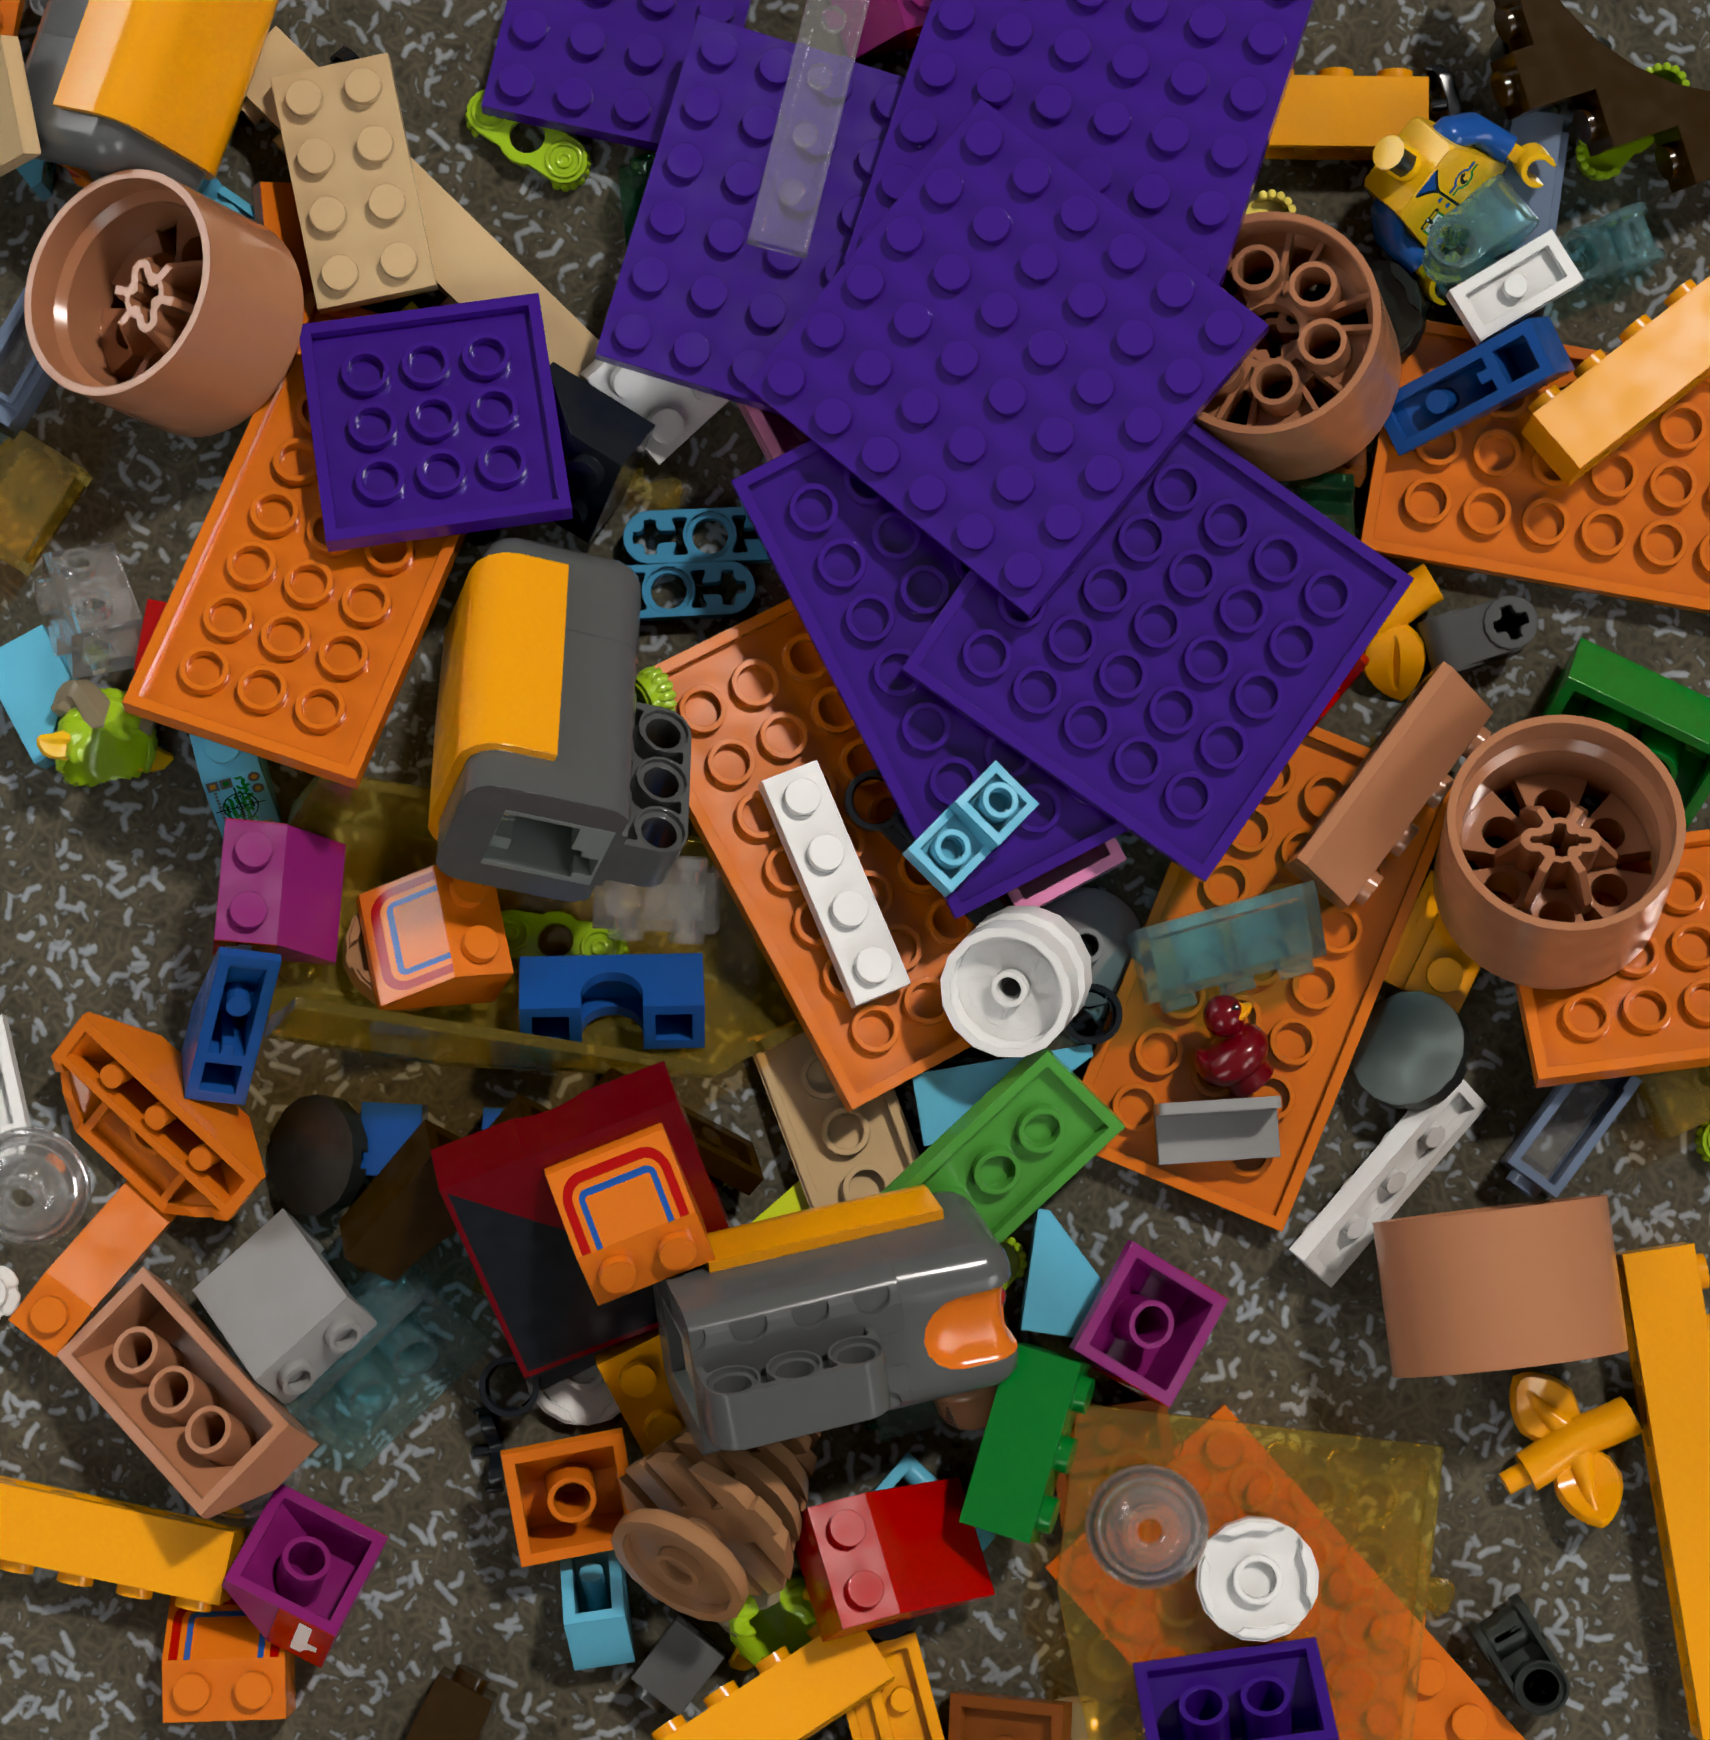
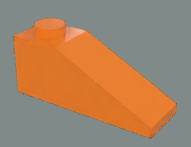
(91, 1269)

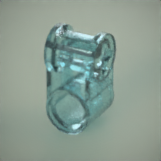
(1483, 225)
(1615, 245)

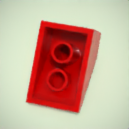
(890, 1557)

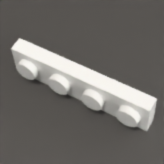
(834, 884)
(1384, 1183)

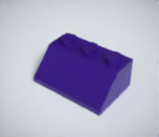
(1237, 1694)

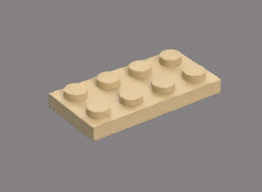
(354, 183)

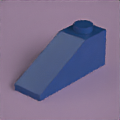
(1477, 383)
(228, 1025)

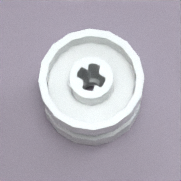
(1016, 981)

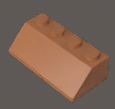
(1391, 787)
(185, 1398)

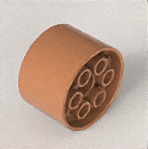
(121, 303)
(1291, 434)
(1551, 767)
(1500, 1287)

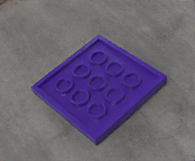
(596, 64)
(434, 422)

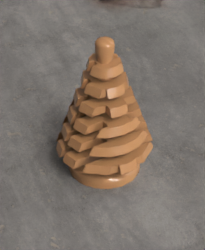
(713, 1523)

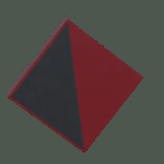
(516, 1234)

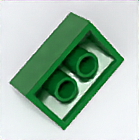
(1645, 705)
(1028, 1445)

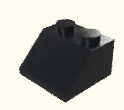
(599, 448)

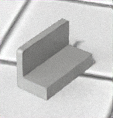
(1217, 1130)

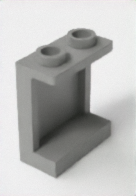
(283, 1308)

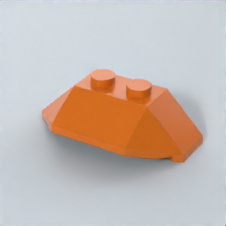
(132, 1110)

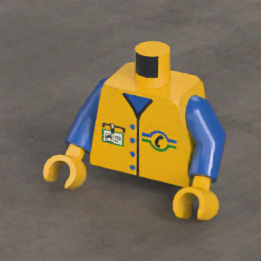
(1432, 172)

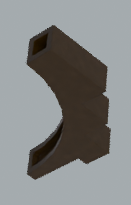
(1613, 100)

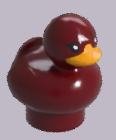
(1238, 1053)

